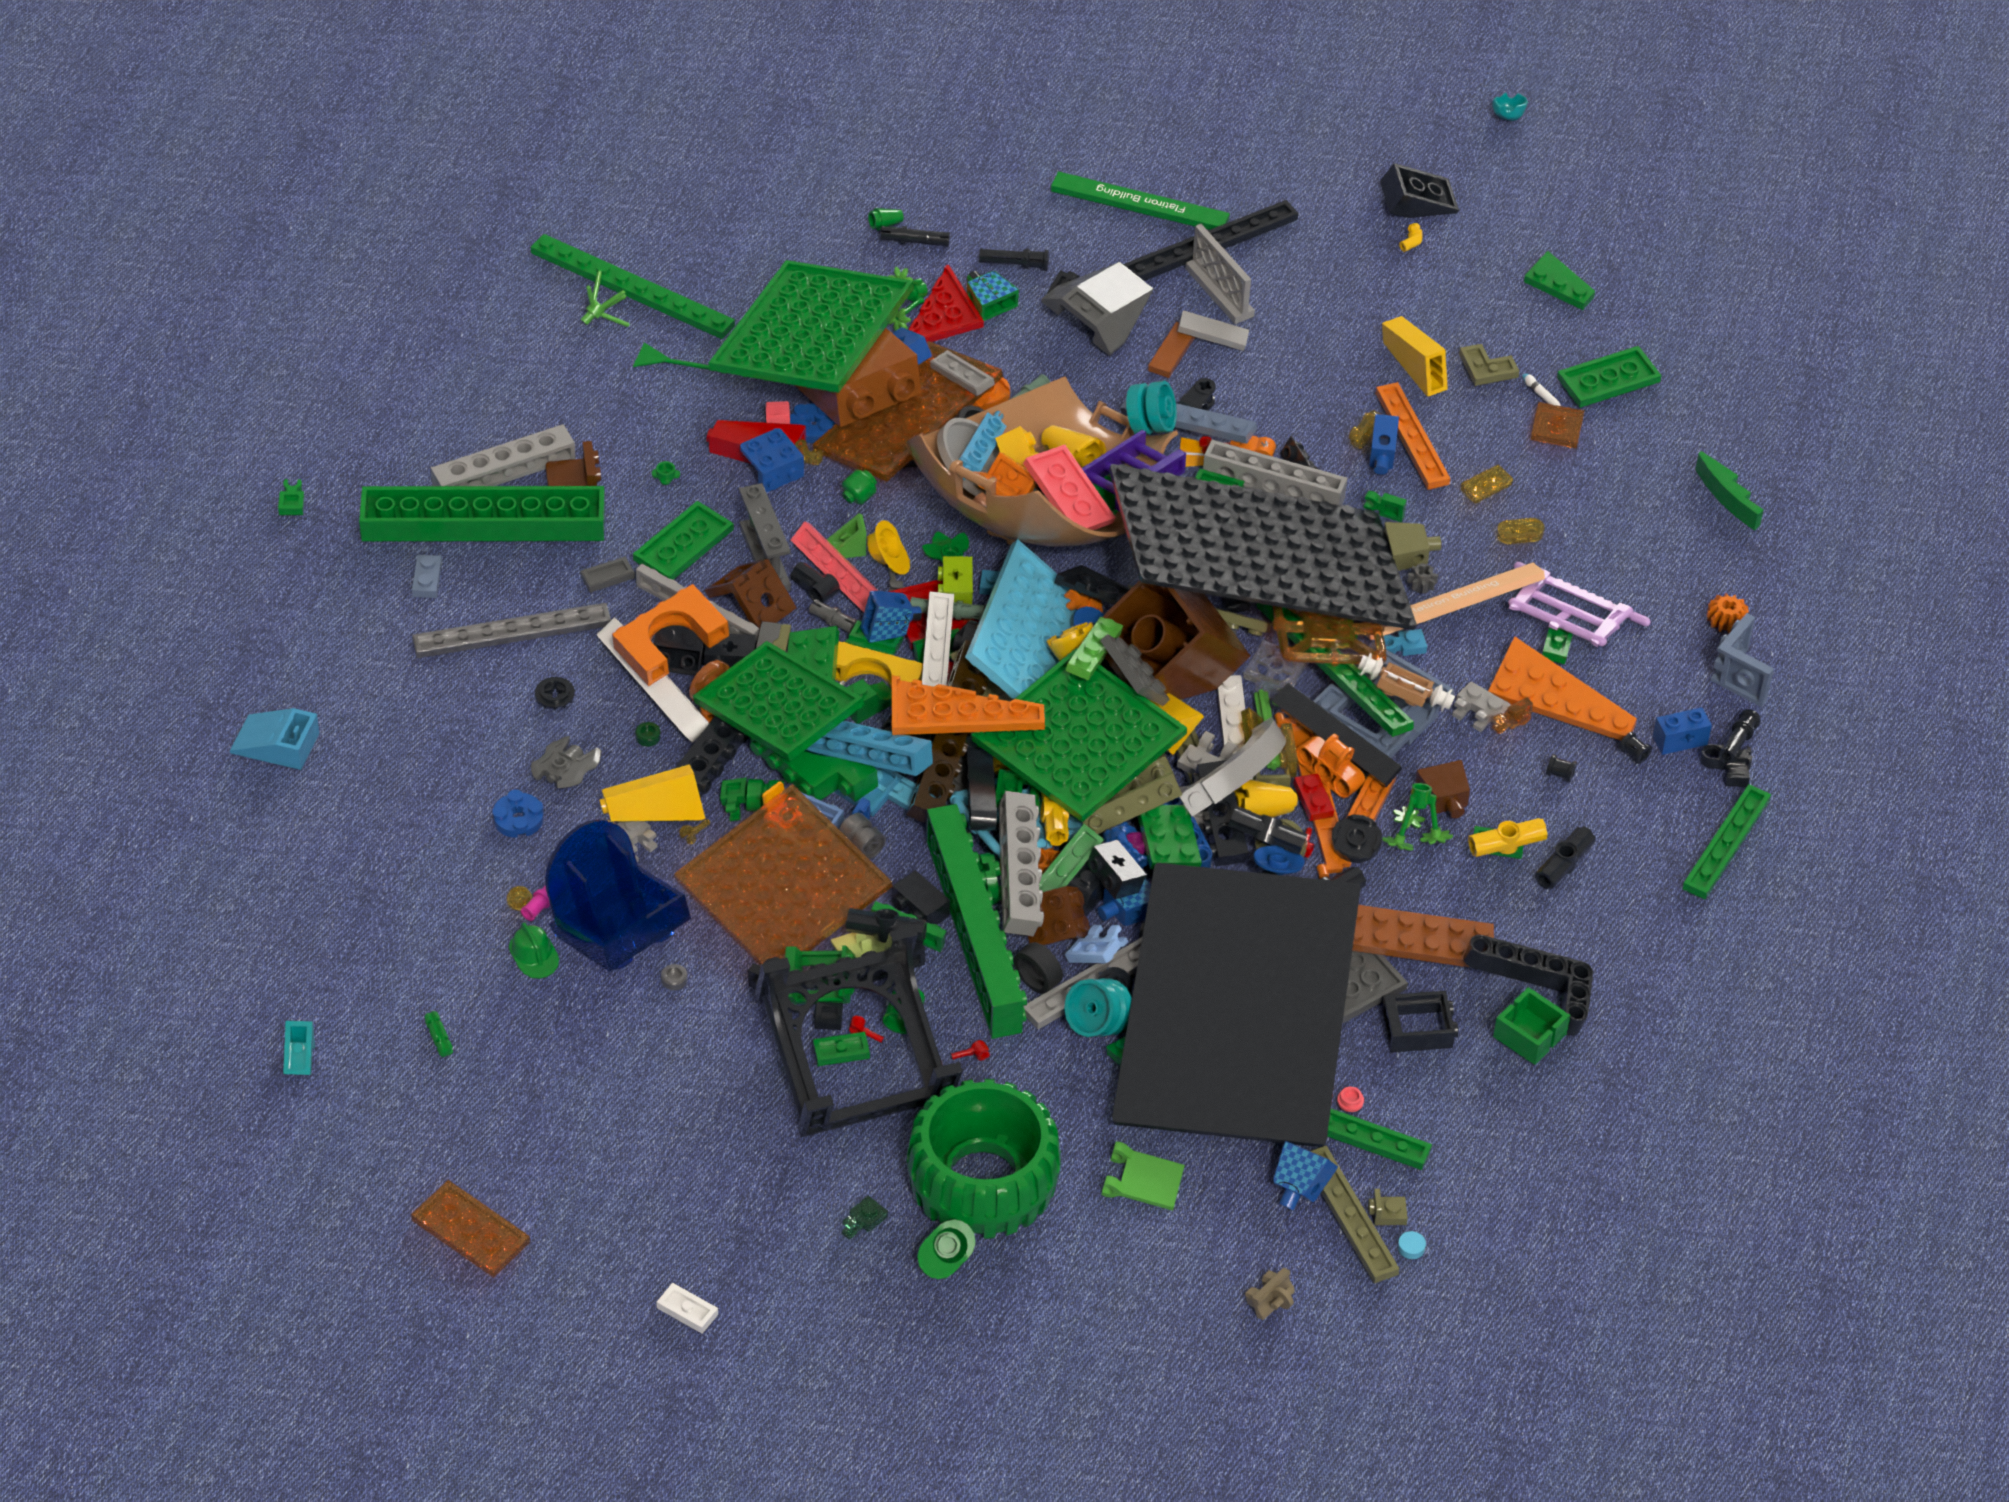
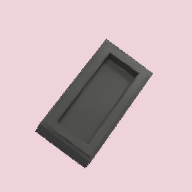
(607, 574)

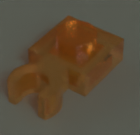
(1516, 715)

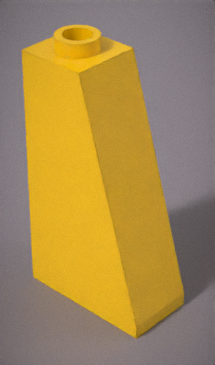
(1417, 354)
(657, 797)

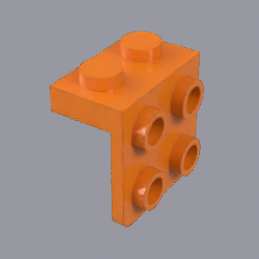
(1011, 477)

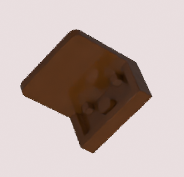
(575, 471)
(1062, 916)

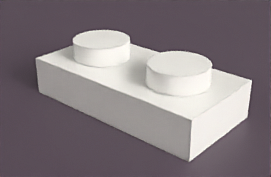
(687, 1308)

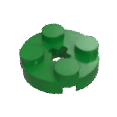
(992, 870)

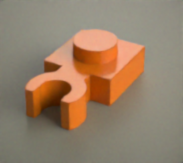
(1082, 600)

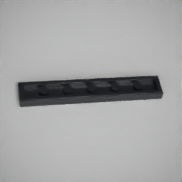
(1324, 725)

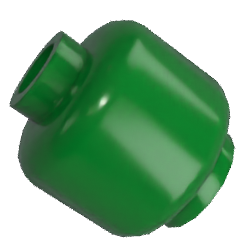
(859, 487)

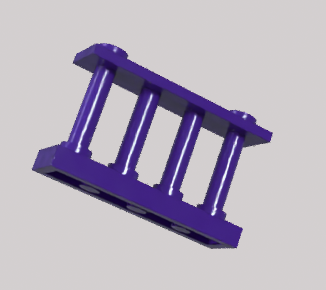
(1125, 454)

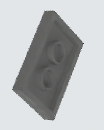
(1135, 670)

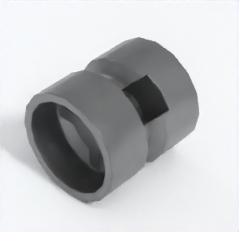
(863, 835)

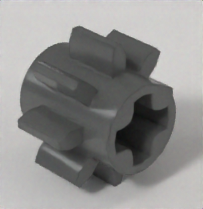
(1422, 578)

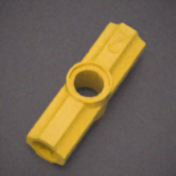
(1055, 821)
(1507, 837)

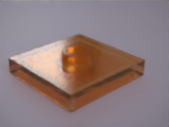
(1557, 425)

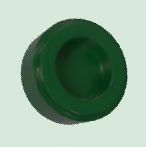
(648, 734)

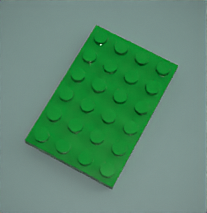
(778, 700)

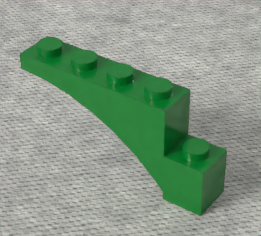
(821, 774)

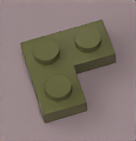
(1486, 370)

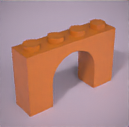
(686, 609)

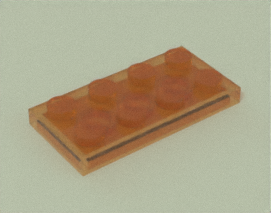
(470, 1228)

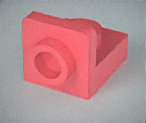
(778, 412)

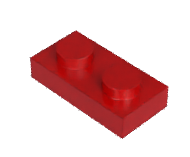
(1313, 797)

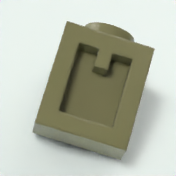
(1387, 1209)

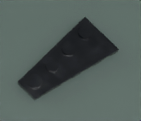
(1092, 584)

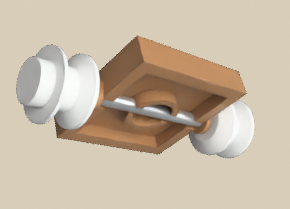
(1405, 684)

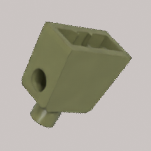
(1410, 544)

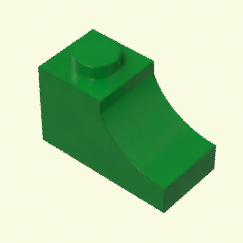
(875, 697)

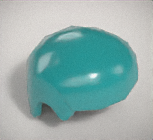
(1509, 108)

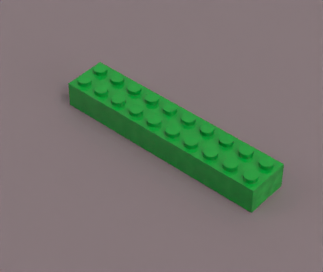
(482, 513)
(976, 921)

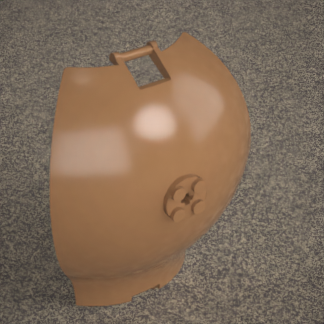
(1029, 515)

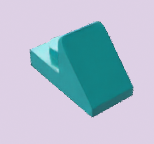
(298, 1047)

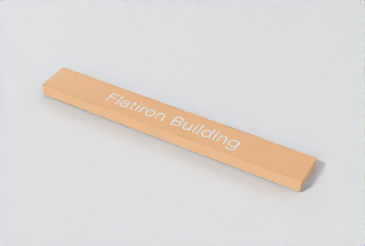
(1472, 594)

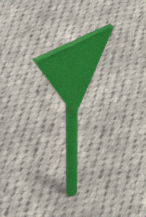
(649, 356)

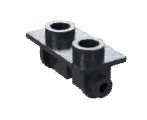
(1296, 453)

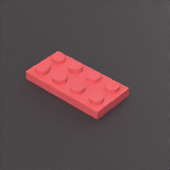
(1069, 488)

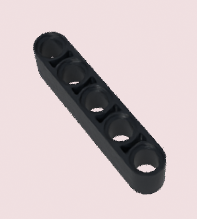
(981, 789)

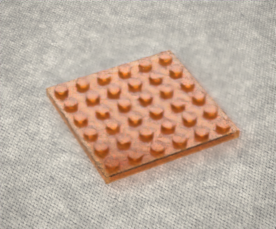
(782, 878)

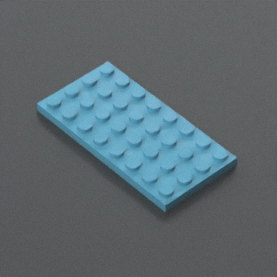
(1018, 621)

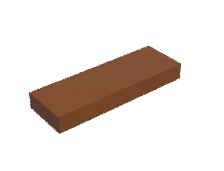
(1170, 352)

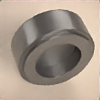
(674, 977)

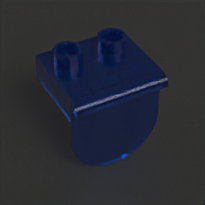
(605, 899)

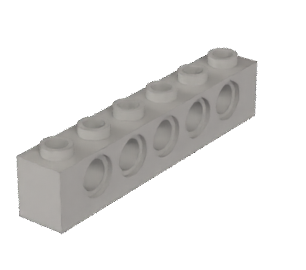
(507, 460)
(1274, 474)
(1020, 864)

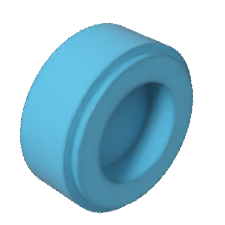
(1411, 1245)

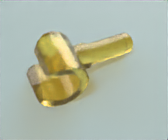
(692, 831)

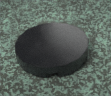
(1356, 838)

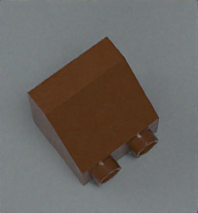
(1178, 638)

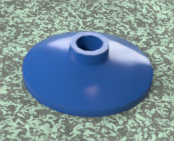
(1278, 860)

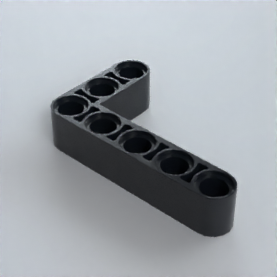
(1538, 968)

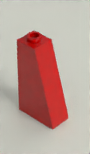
(728, 435)

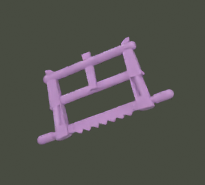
(1606, 627)

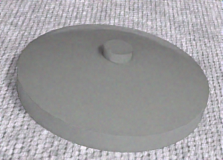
(953, 440)

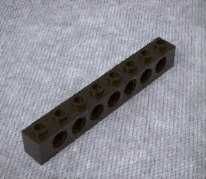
(953, 745)

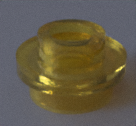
(518, 897)

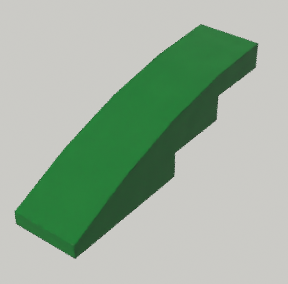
(1724, 486)

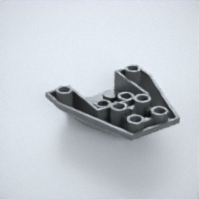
(1104, 301)

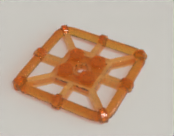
(1317, 635)

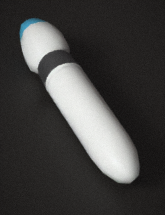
(1540, 390)

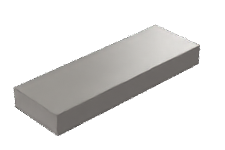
(1213, 330)
(962, 373)

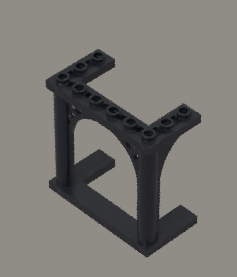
(896, 960)

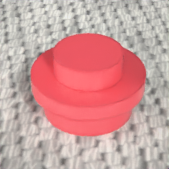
(1350, 1099)

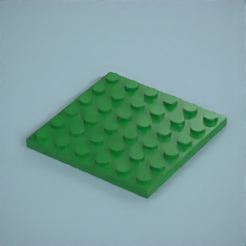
(1092, 742)

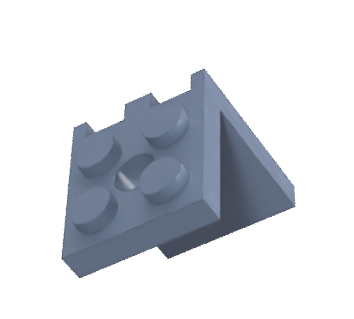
(1733, 663)

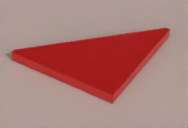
(946, 310)

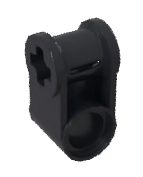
(1200, 395)

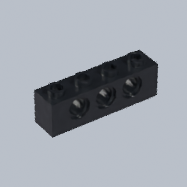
(712, 752)
(1223, 851)

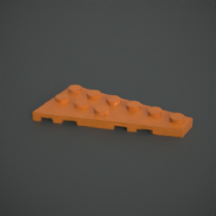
(957, 710)

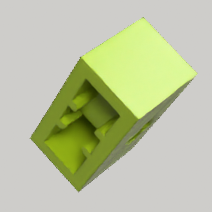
(957, 578)

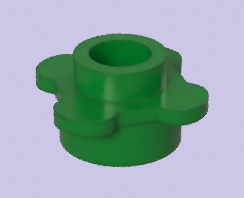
(665, 472)

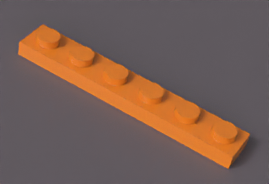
(1413, 436)

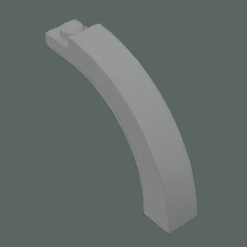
(1258, 752)

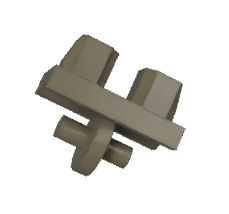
(1274, 1293)

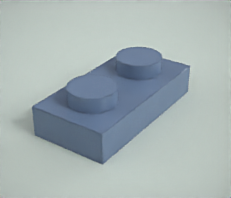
(427, 576)

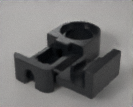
(1738, 770)

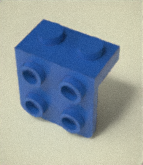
(774, 459)

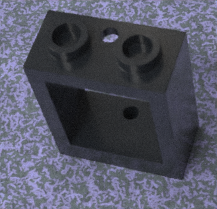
(1416, 1004)

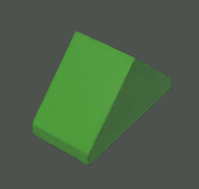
(850, 538)

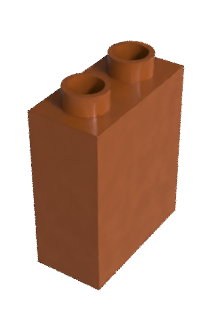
(880, 381)

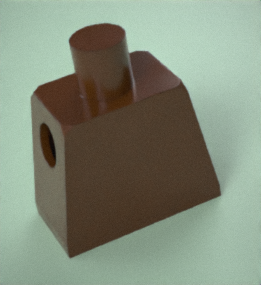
(1449, 786)

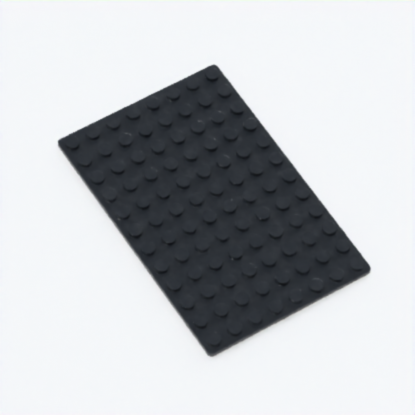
(1260, 547)
(1238, 1005)

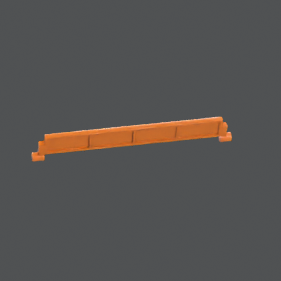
(1323, 827)

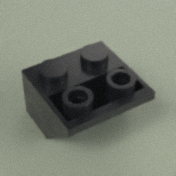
(681, 648)

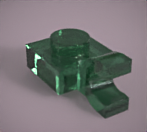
(864, 1215)

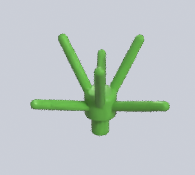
(596, 309)

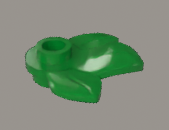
(945, 546)

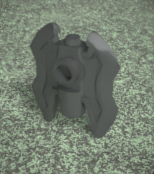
(564, 765)

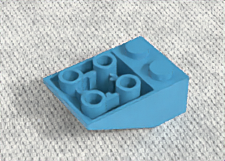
(278, 737)

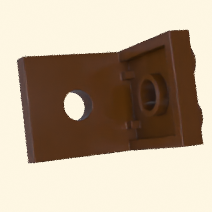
(748, 584)

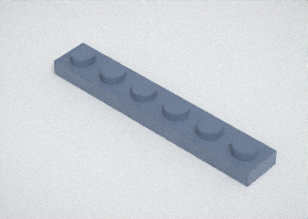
(1211, 423)

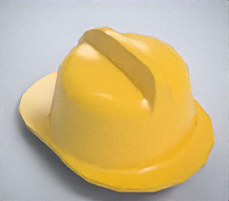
(887, 548)

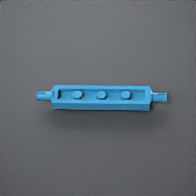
(982, 442)

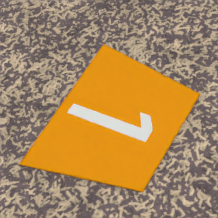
(1193, 451)

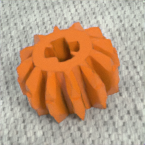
(1725, 611)

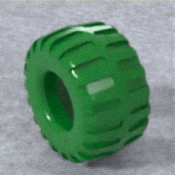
(991, 1121)

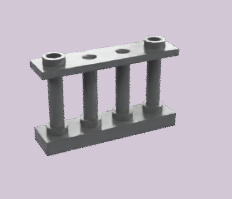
(763, 530)

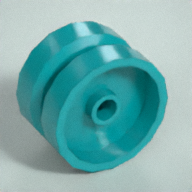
(1151, 407)
(1098, 1007)

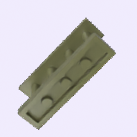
(1146, 791)

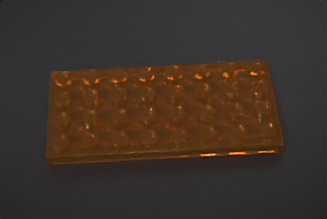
(880, 439)

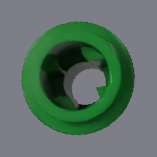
(884, 217)

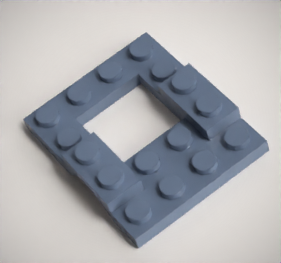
(1335, 699)

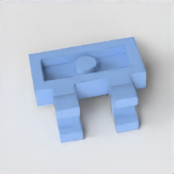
(1095, 948)

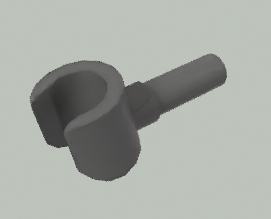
(894, 584)

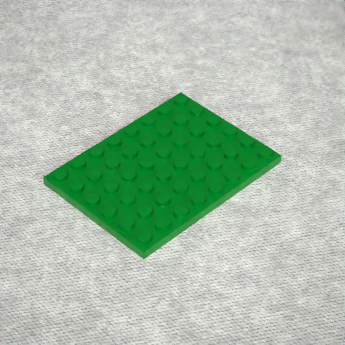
(811, 326)

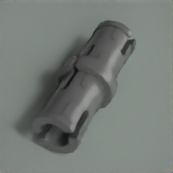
(832, 616)

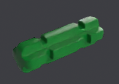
(438, 1034)

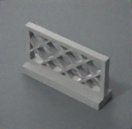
(1220, 276)

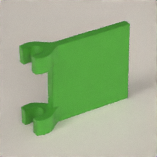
(1144, 1178)

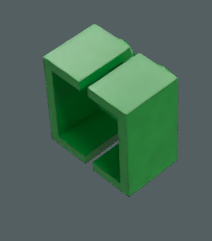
(1534, 1027)

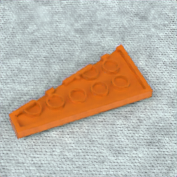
(1557, 693)

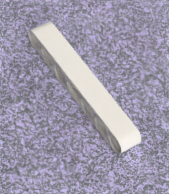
(663, 692)

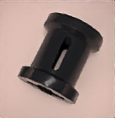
(1629, 743)
(1561, 768)

